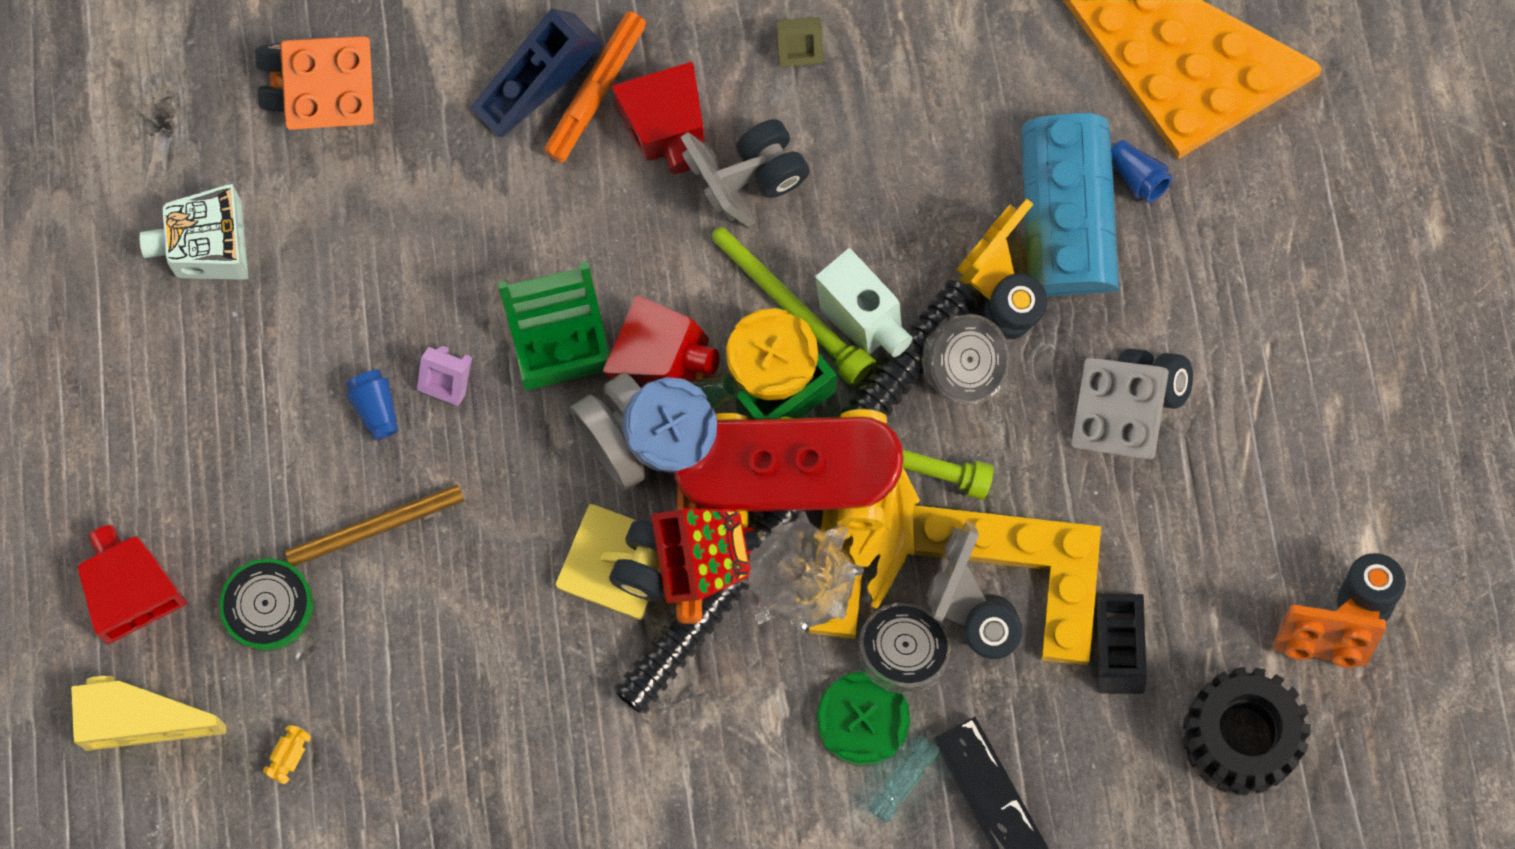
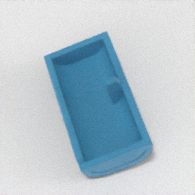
(1073, 208)

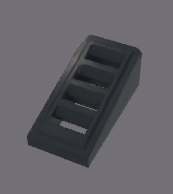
(1115, 672)

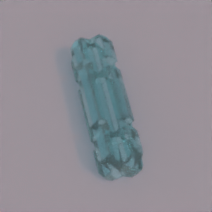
(903, 779)

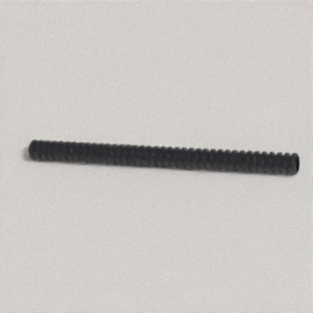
(879, 395)

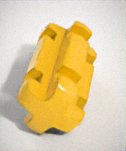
(287, 754)

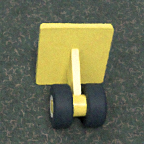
(613, 563)

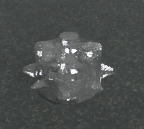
(819, 592)

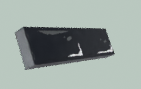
(987, 788)

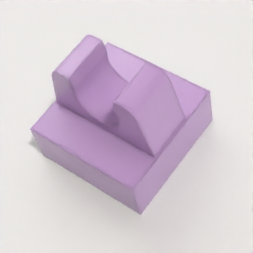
(444, 375)

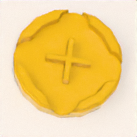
(772, 354)

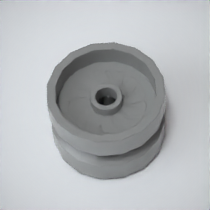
(604, 430)

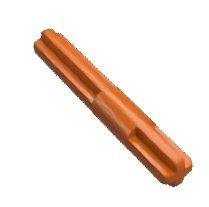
(594, 87)

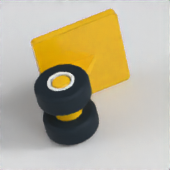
(1011, 299)

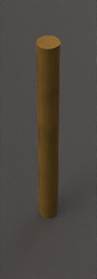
(374, 525)

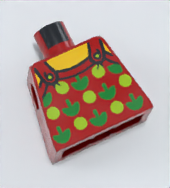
(701, 551)

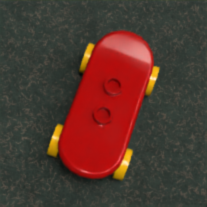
(799, 466)

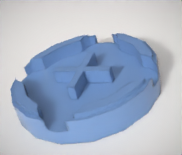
(669, 425)

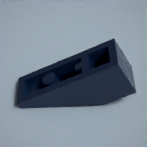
(536, 70)

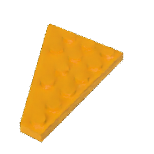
(1191, 64)

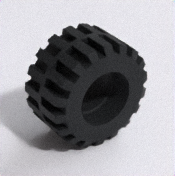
(1268, 700)

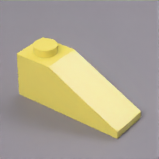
(121, 715)

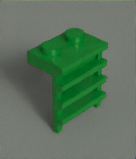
(556, 327)

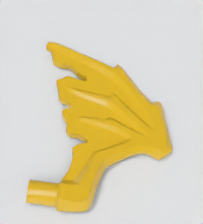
(890, 542)

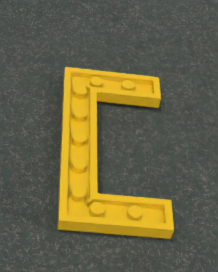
(1063, 548)

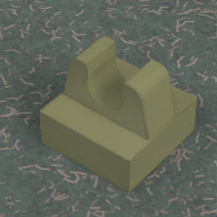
(799, 41)

